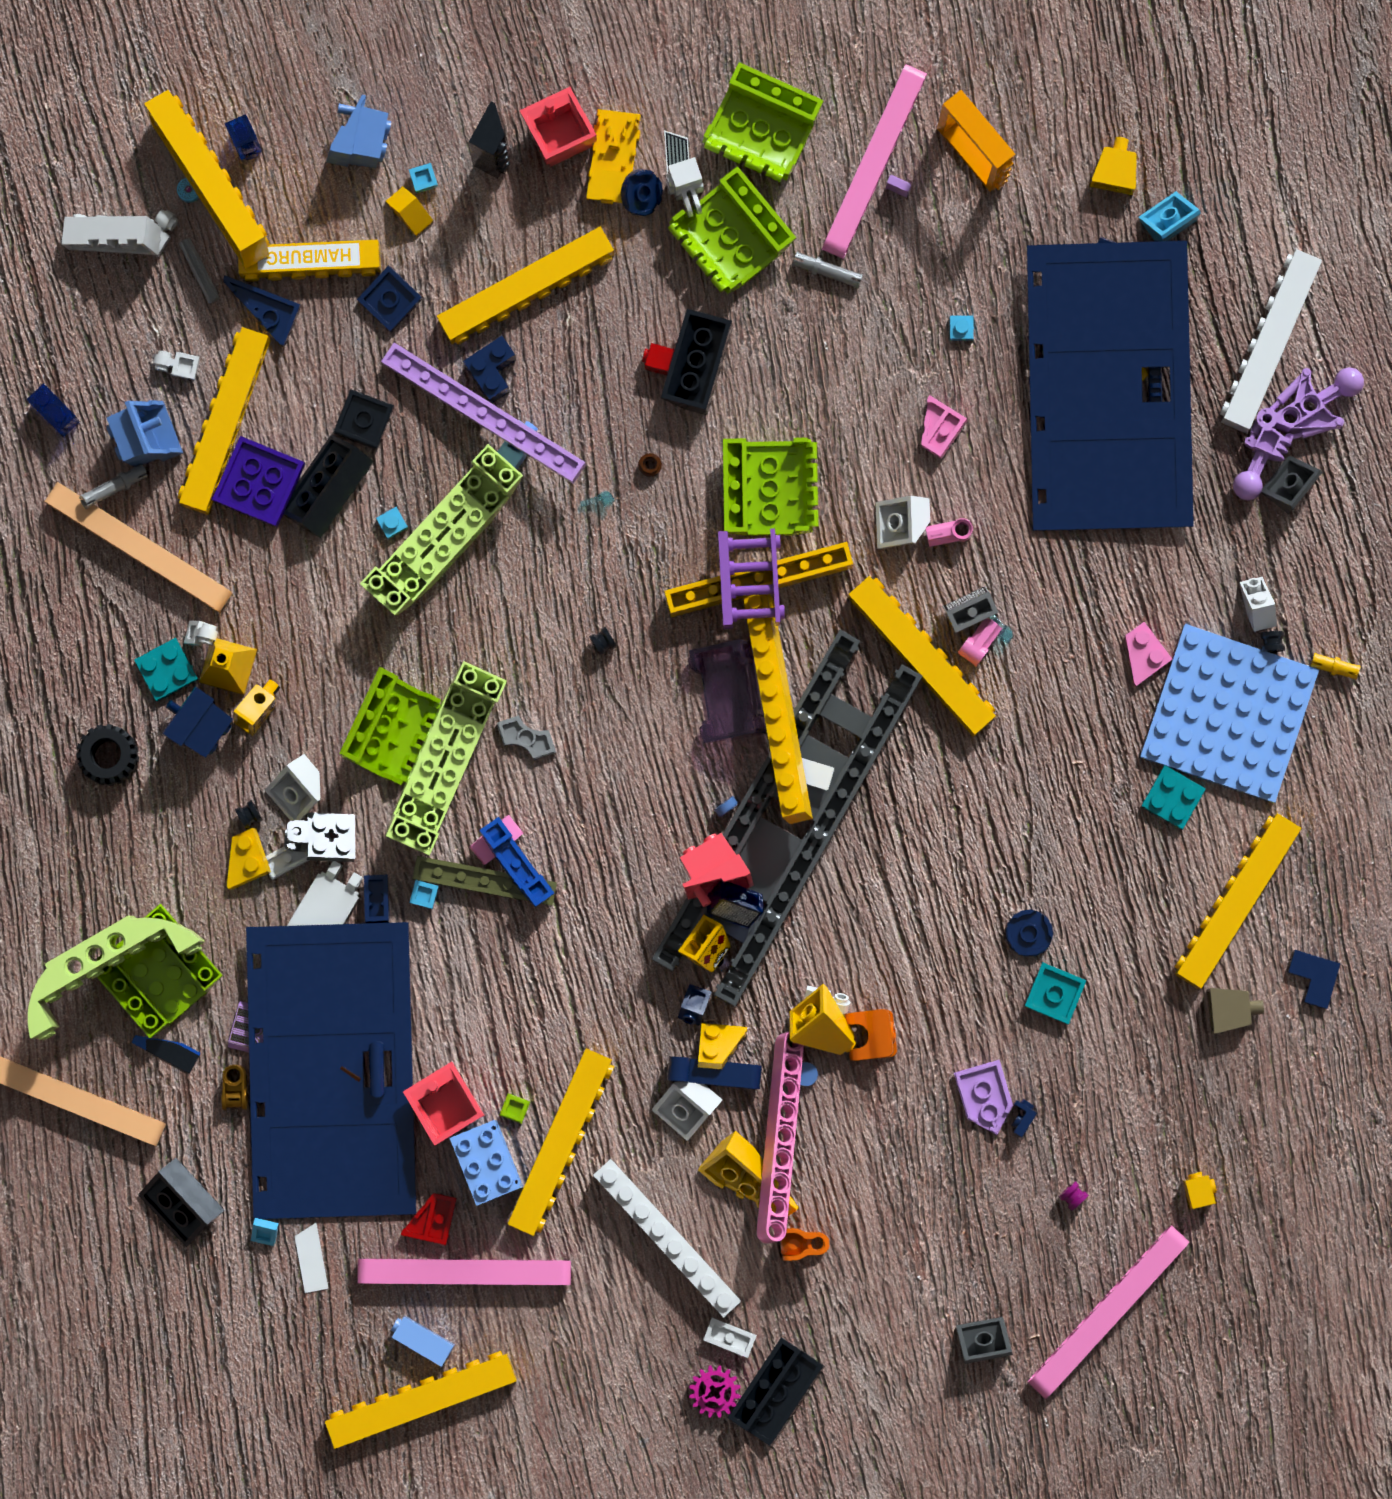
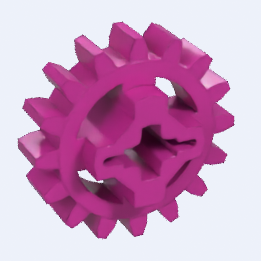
(721, 1401)

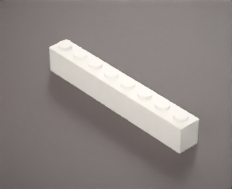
(1271, 340)
(667, 1238)

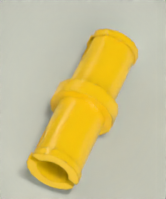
(1335, 666)

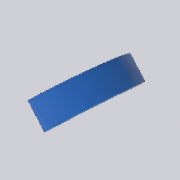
(515, 862)

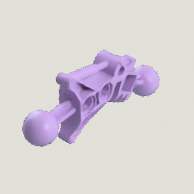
(1308, 423)

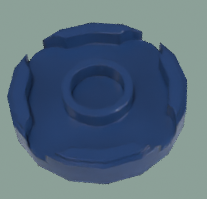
(641, 192)
(1029, 933)

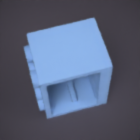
(486, 1162)

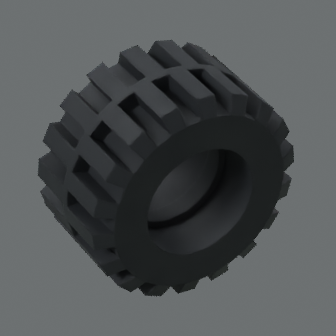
(88, 748)

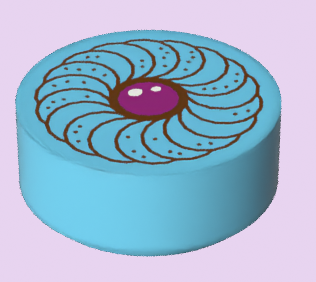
(186, 191)

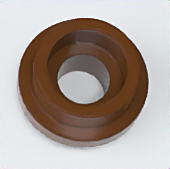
(649, 457)

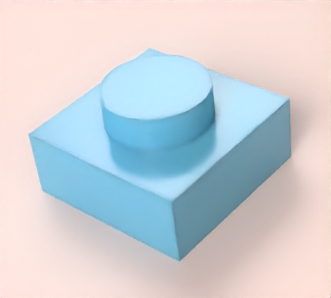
(423, 178)
(961, 328)
(392, 523)
(424, 894)
(264, 1232)

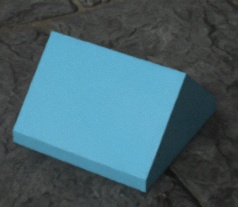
(1169, 217)

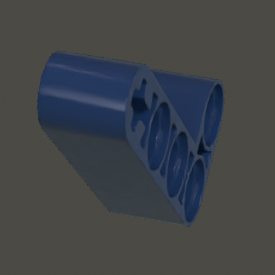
(731, 1075)

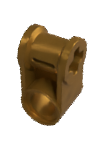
(234, 1089)

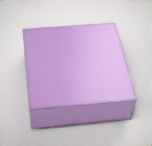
(898, 186)

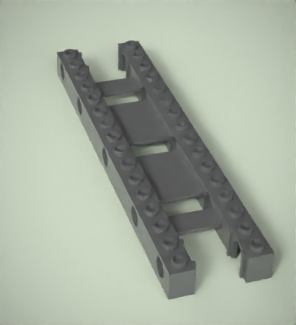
(774, 856)

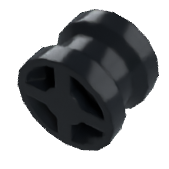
(603, 641)
(1272, 641)
(248, 814)

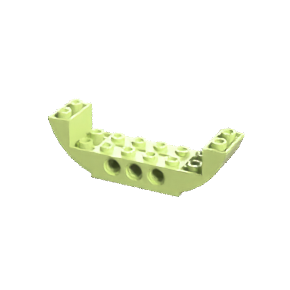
(444, 533)
(444, 757)
(60, 971)

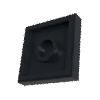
(363, 419)

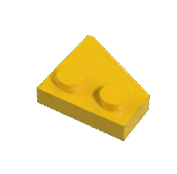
(246, 859)
(718, 1043)

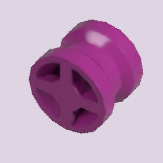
(1073, 1195)

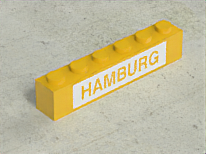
(316, 259)

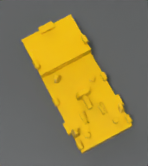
(612, 154)

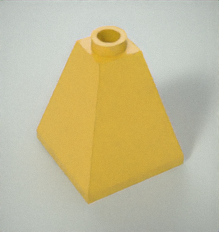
(234, 672)
(821, 1024)

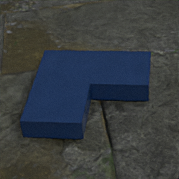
(1321, 974)

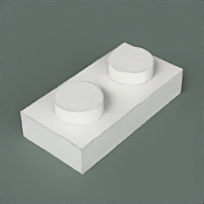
(729, 1337)

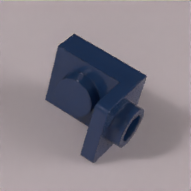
(694, 1005)
(1021, 1122)

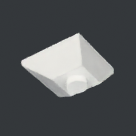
(901, 520)
(296, 788)
(686, 1107)

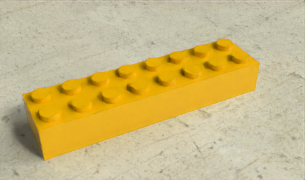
(207, 178)

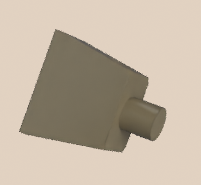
(1231, 1009)

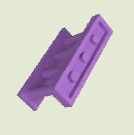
(730, 591)

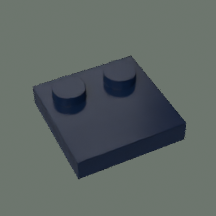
(390, 298)

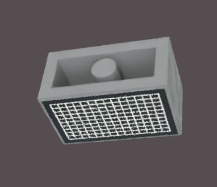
(970, 609)

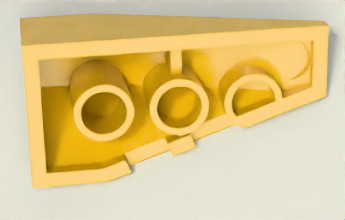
(739, 1168)

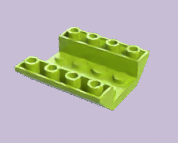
(159, 981)

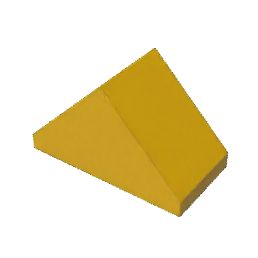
(409, 210)

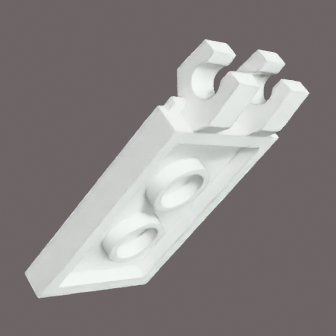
(328, 899)

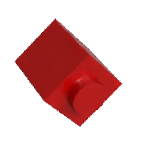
(658, 358)

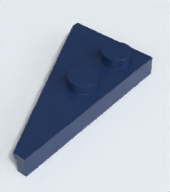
(272, 311)

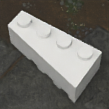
(111, 234)

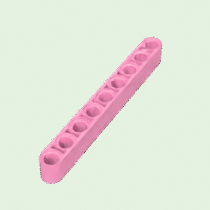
(874, 161)
(774, 1146)
(464, 1271)
(1108, 1312)

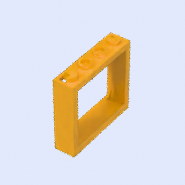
(976, 141)

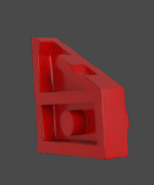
(432, 1220)

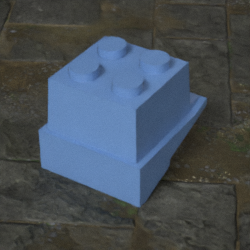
(361, 138)
(143, 433)

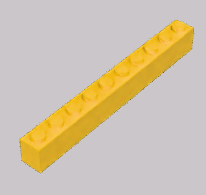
(778, 712)

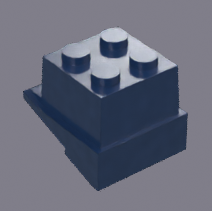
(197, 723)

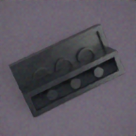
(776, 1392)

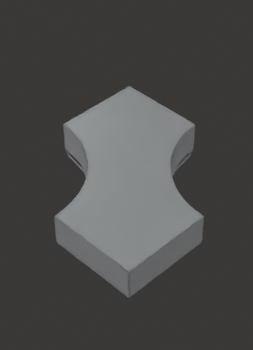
(515, 732)

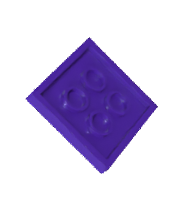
(258, 481)

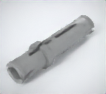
(827, 269)
(109, 488)

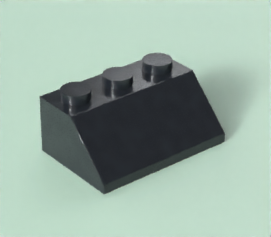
(181, 1202)

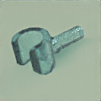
(605, 497)
(1006, 633)

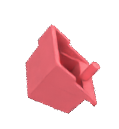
(559, 127)
(709, 865)
(443, 1103)

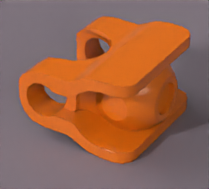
(881, 1033)
(798, 1244)

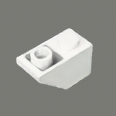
(1258, 604)

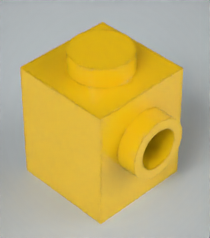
(1199, 1190)

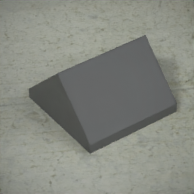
(1290, 483)
(983, 1340)

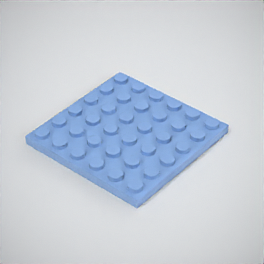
(1229, 713)

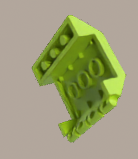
(762, 123)
(733, 234)
(770, 487)
(390, 727)

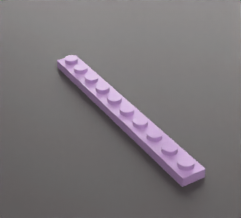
(483, 413)

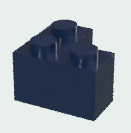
(485, 368)

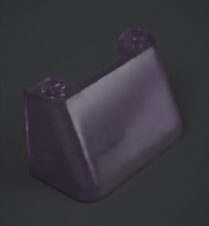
(729, 691)

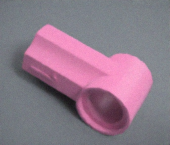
(946, 533)
(977, 646)

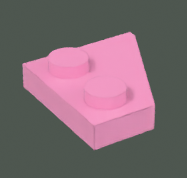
(940, 427)
(1145, 653)

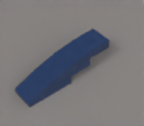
(376, 899)

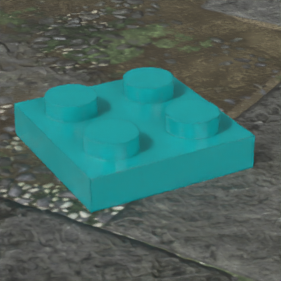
(166, 669)
(1173, 797)
(1055, 993)

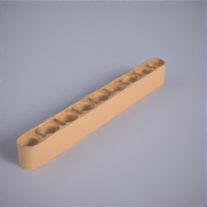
(139, 548)
(80, 1102)

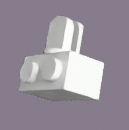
(685, 181)

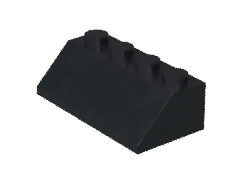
(489, 144)
(697, 361)
(327, 485)

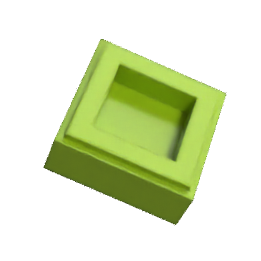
(514, 1108)

